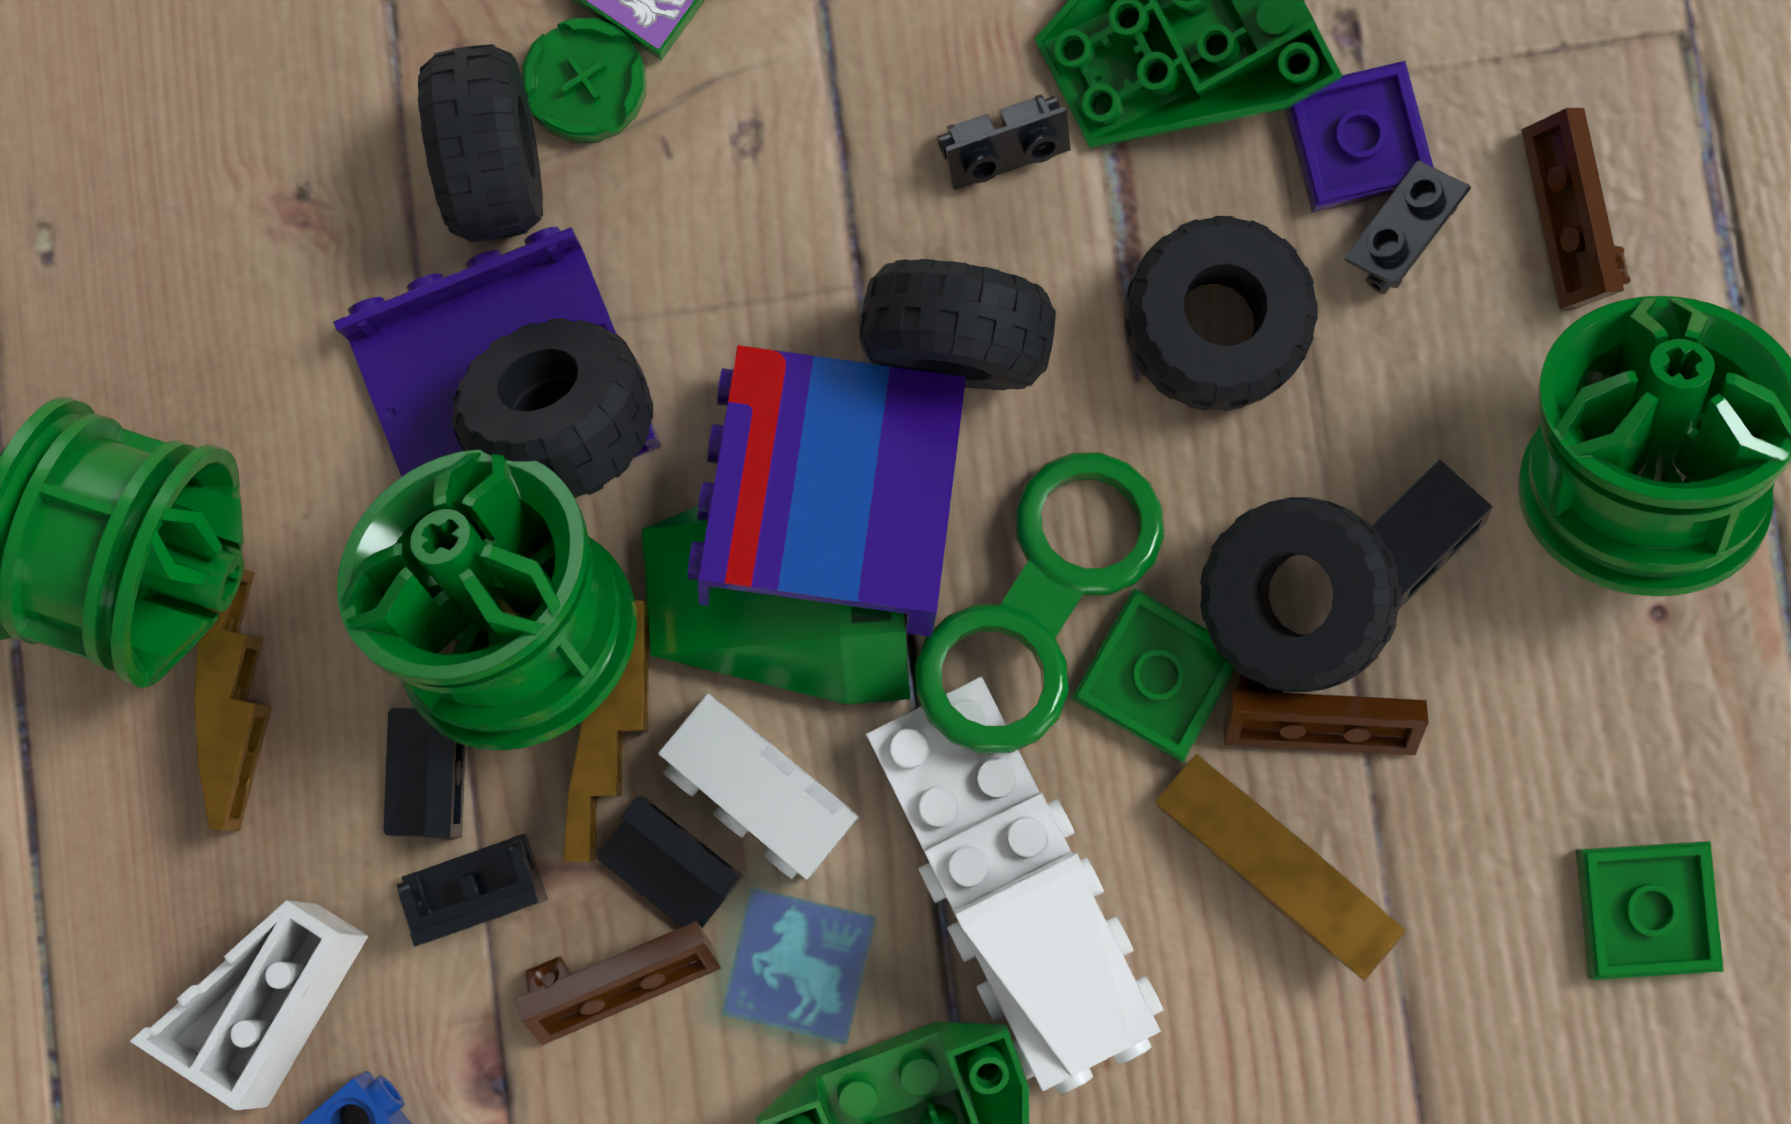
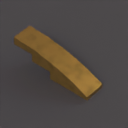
(226, 723)
(600, 747)
(1280, 867)

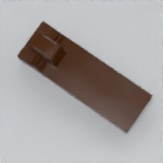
(1573, 210)
(1322, 722)
(568, 1002)

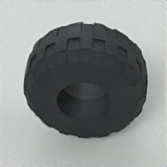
(480, 143)
(1258, 268)
(958, 322)
(559, 399)
(1239, 607)

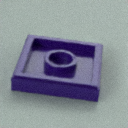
(1358, 136)

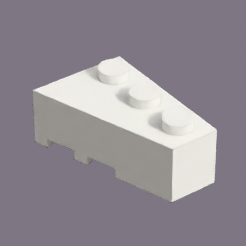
(756, 788)
(258, 1007)

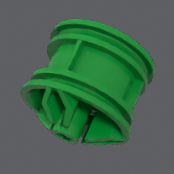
(1630, 411)
(115, 541)
(447, 563)

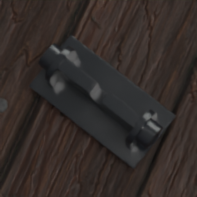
(1031, 134)
(1406, 225)

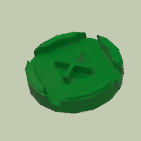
(584, 80)

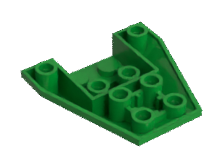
(1182, 63)
(766, 638)
(914, 1078)

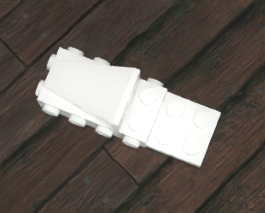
(1018, 898)

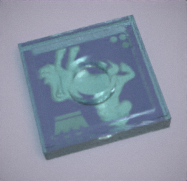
(798, 965)

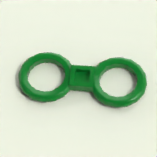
(1039, 602)

